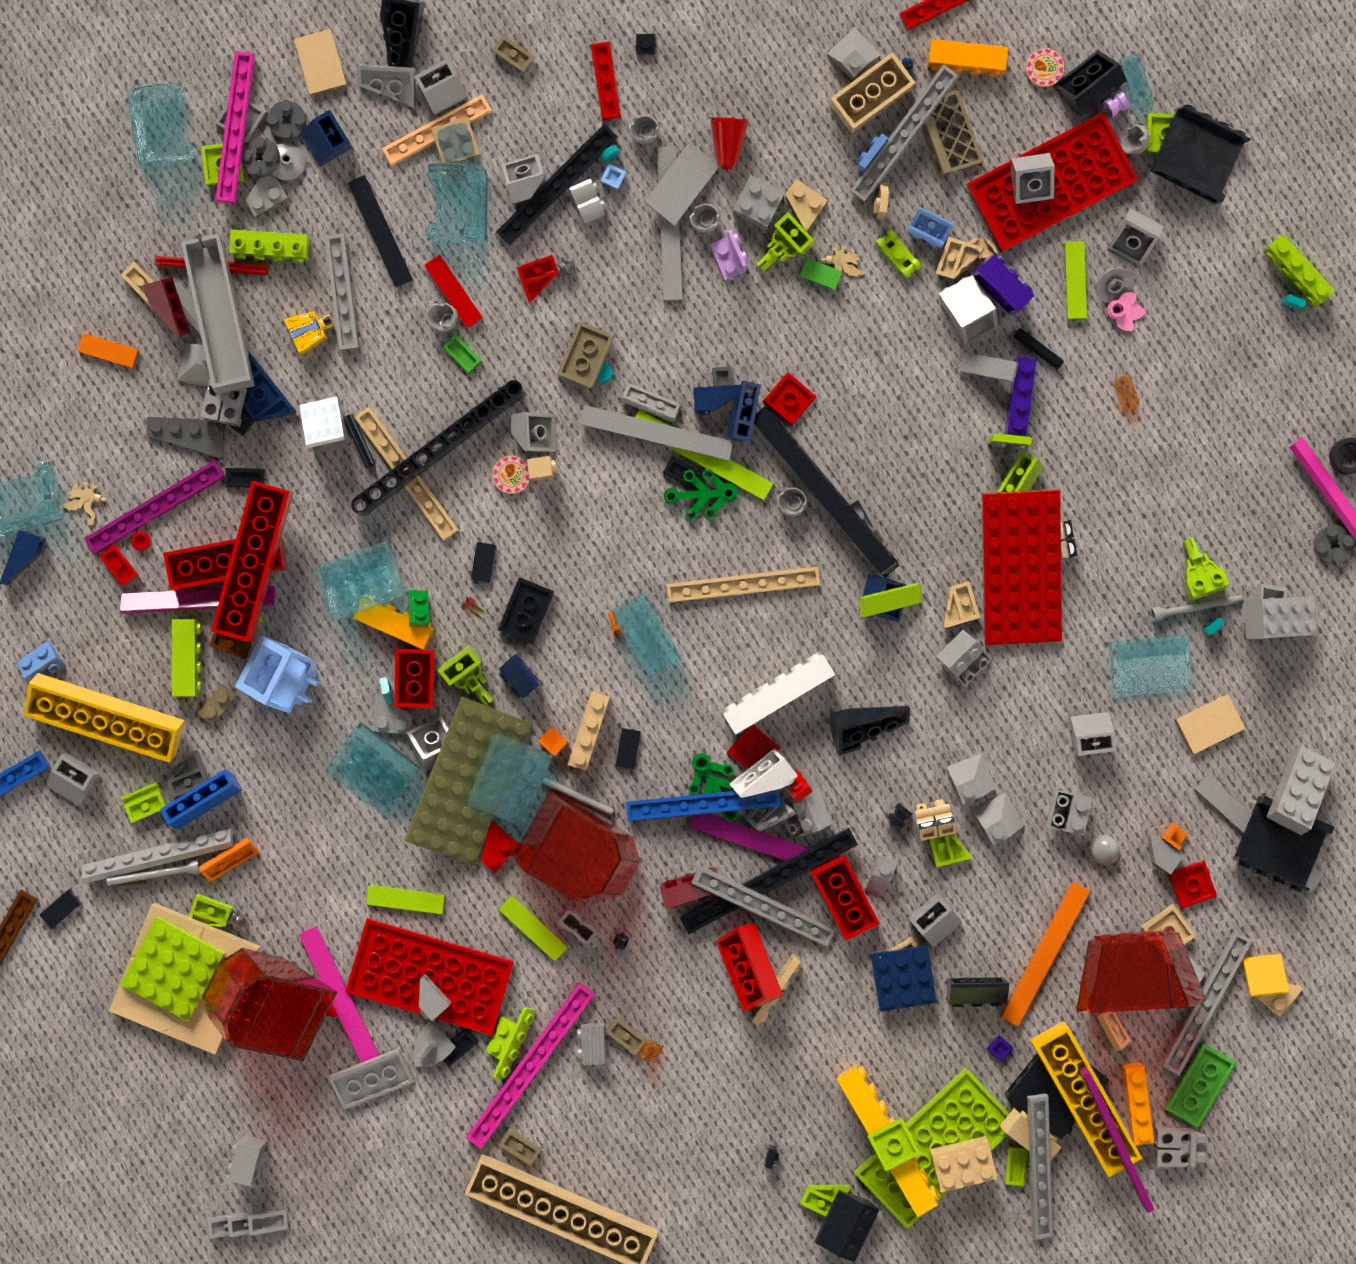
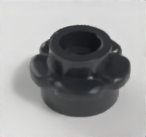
(620, 941)

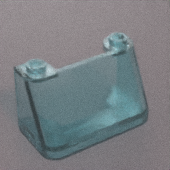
(159, 125)
(459, 202)
(30, 500)

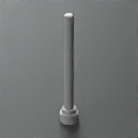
(1159, 614)
(192, 868)

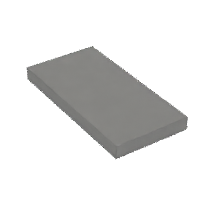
(681, 184)
(371, 1078)

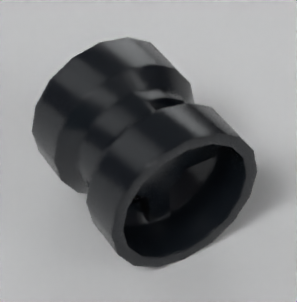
(899, 816)

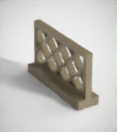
(934, 142)

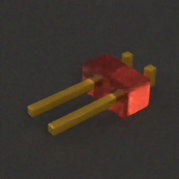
(469, 602)

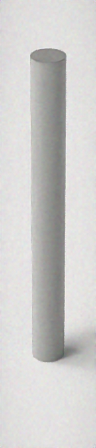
(577, 796)

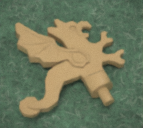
(840, 261)
(86, 497)

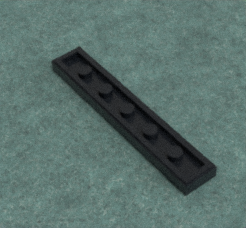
(380, 231)

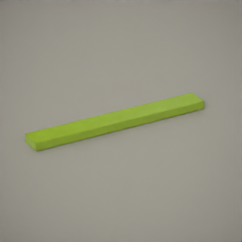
(726, 469)

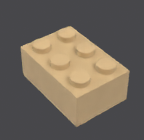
(963, 1164)

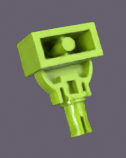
(789, 240)
(1202, 574)
(464, 671)

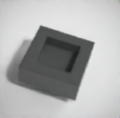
(722, 376)

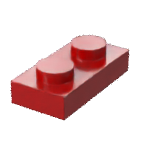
(119, 565)
(799, 788)

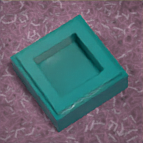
(1294, 302)
(1213, 626)
(386, 690)

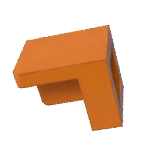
(553, 741)
(1174, 835)

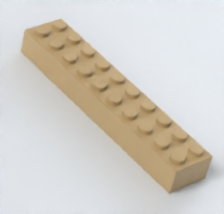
(561, 1211)

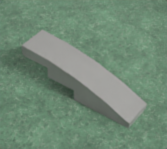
(247, 1223)

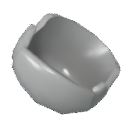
(644, 129)
(1136, 140)
(705, 218)
(442, 317)
(792, 501)
(1104, 850)

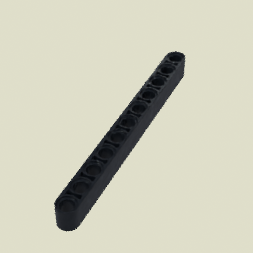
(434, 457)
(825, 492)

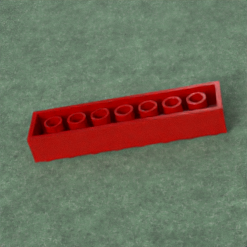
(252, 561)

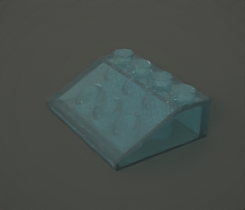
(360, 580)
(1150, 665)
(373, 769)
(509, 779)

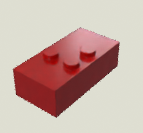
(844, 896)

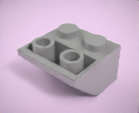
(441, 86)
(964, 658)
(1092, 734)
(72, 778)
(1069, 812)
(810, 815)
(935, 920)

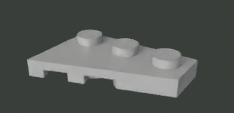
(389, 81)

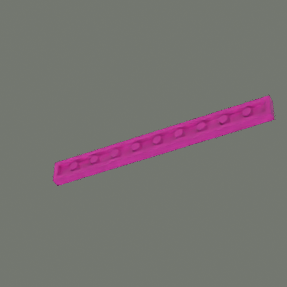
(530, 1065)

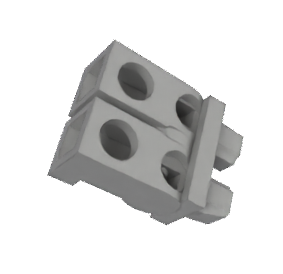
(223, 407)
(1177, 1147)

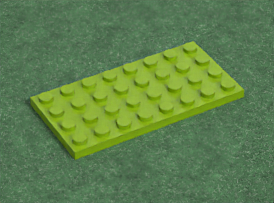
(953, 1115)

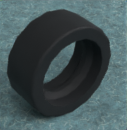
(1333, 456)

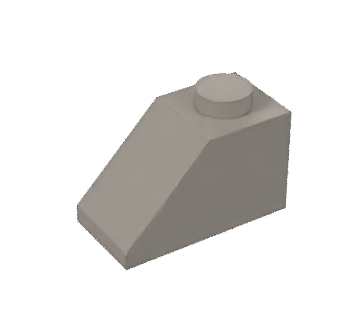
(1163, 855)
(880, 875)
(431, 999)

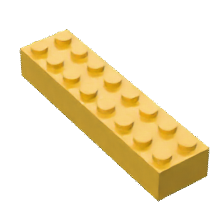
(103, 717)
(1063, 1062)
(874, 1116)

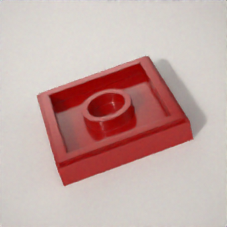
(789, 398)
(751, 746)
(1192, 884)

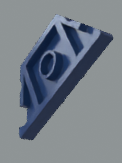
(265, 398)

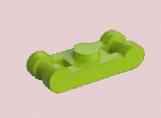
(898, 254)

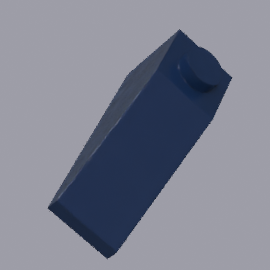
(712, 398)
(743, 412)
(23, 553)

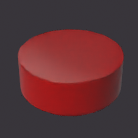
(141, 541)

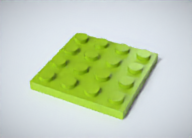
(172, 968)

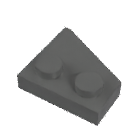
(188, 776)

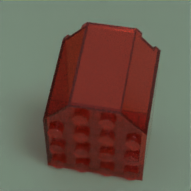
(577, 851)
(1138, 973)
(266, 1004)

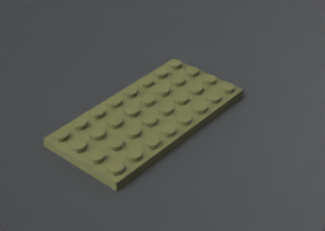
(442, 816)

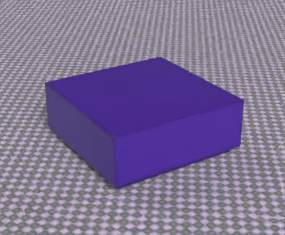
(1000, 1048)

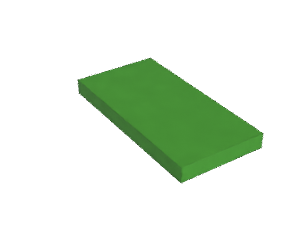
(1200, 1085)

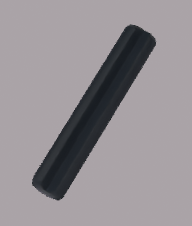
(1038, 348)
(359, 441)

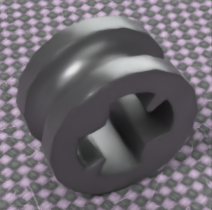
(566, 265)
(236, 919)

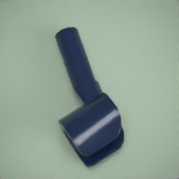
(908, 64)

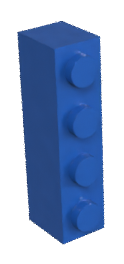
(201, 799)

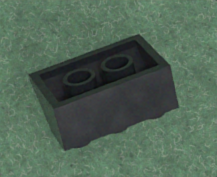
(1090, 82)
(977, 991)
(846, 1225)

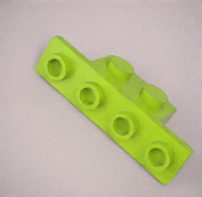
(507, 1041)

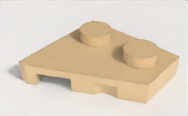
(957, 258)
(960, 605)
(1280, 1002)

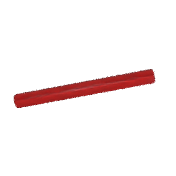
(234, 267)

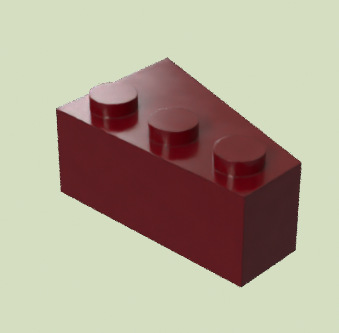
(681, 890)

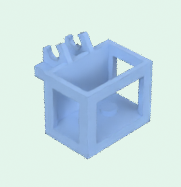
(277, 675)

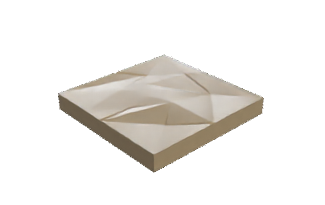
(199, 1029)

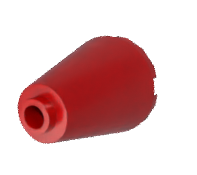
(728, 139)

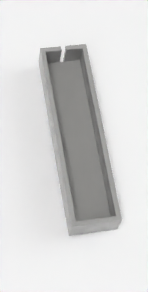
(217, 314)

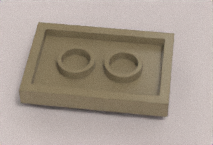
(586, 355)

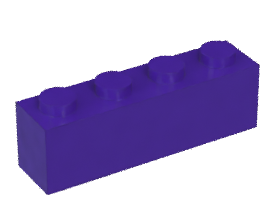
(1020, 397)

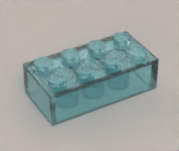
(647, 634)

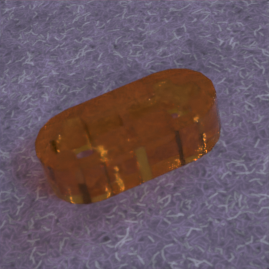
(1131, 392)

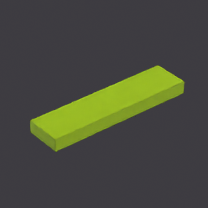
(1075, 280)
(890, 600)
(405, 899)
(533, 928)

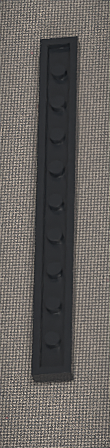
(773, 878)

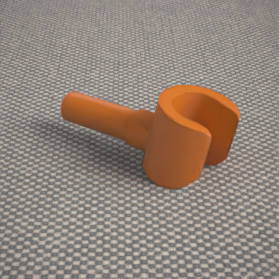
(615, 626)

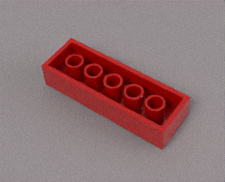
(206, 564)

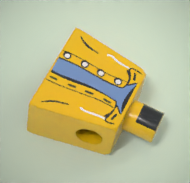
(308, 330)

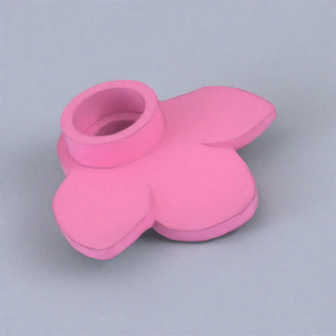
(1128, 311)

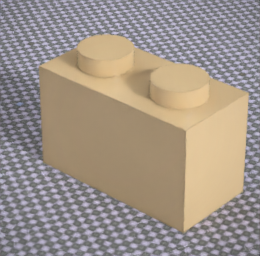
(541, 468)

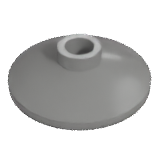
(294, 167)
(1123, 284)

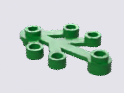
(703, 493)
(712, 782)

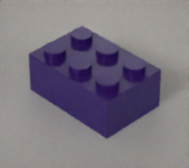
(1002, 284)

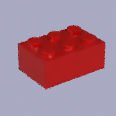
(414, 678)

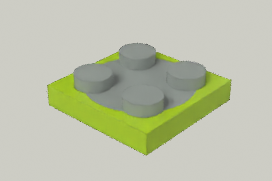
(1016, 443)

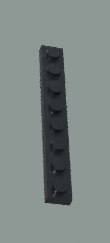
(557, 184)

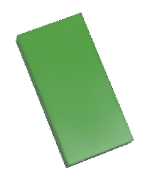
(821, 274)
(462, 353)

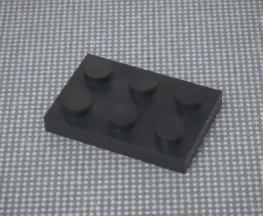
(526, 610)

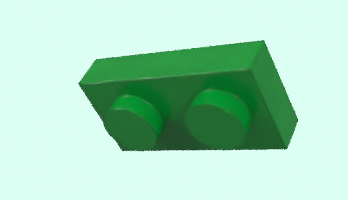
(418, 608)

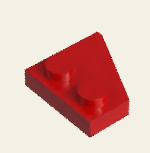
(537, 275)

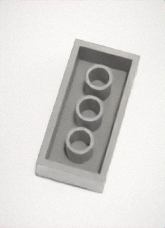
(1280, 617)
(1301, 790)

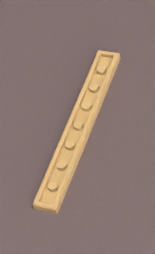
(417, 488)
(743, 584)

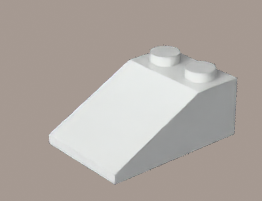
(766, 775)

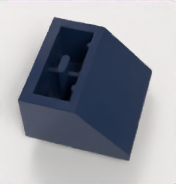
(325, 138)

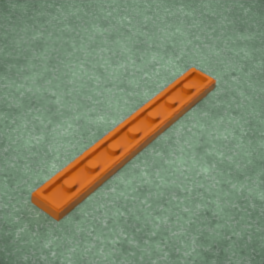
(1045, 953)

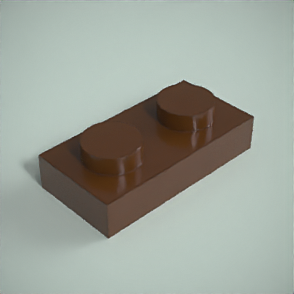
(230, 645)

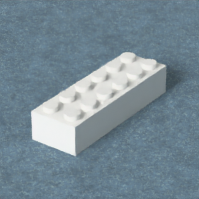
(778, 693)

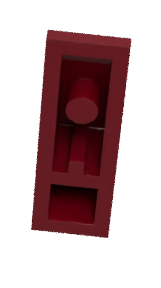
(166, 303)

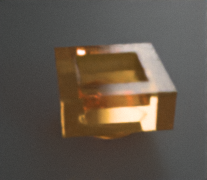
(651, 1051)

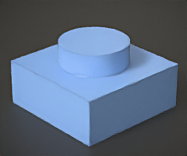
(613, 176)

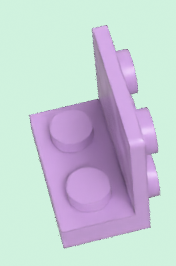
(729, 257)

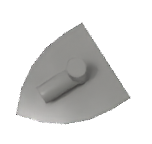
(431, 1046)

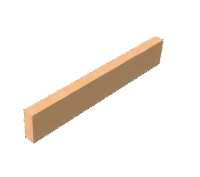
(424, 137)

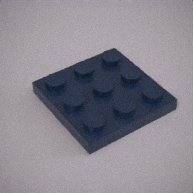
(903, 978)

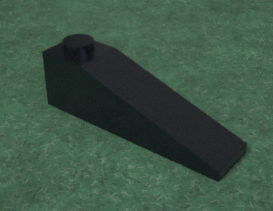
(401, 30)
(858, 725)

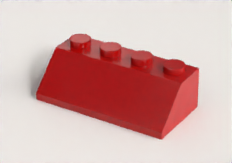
(749, 967)

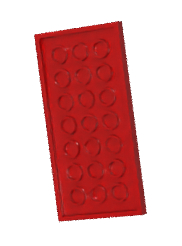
(1086, 170)
(1022, 567)
(395, 959)

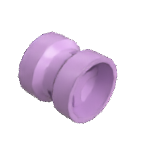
(1116, 104)

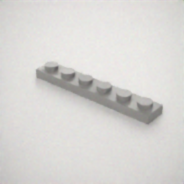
(341, 291)

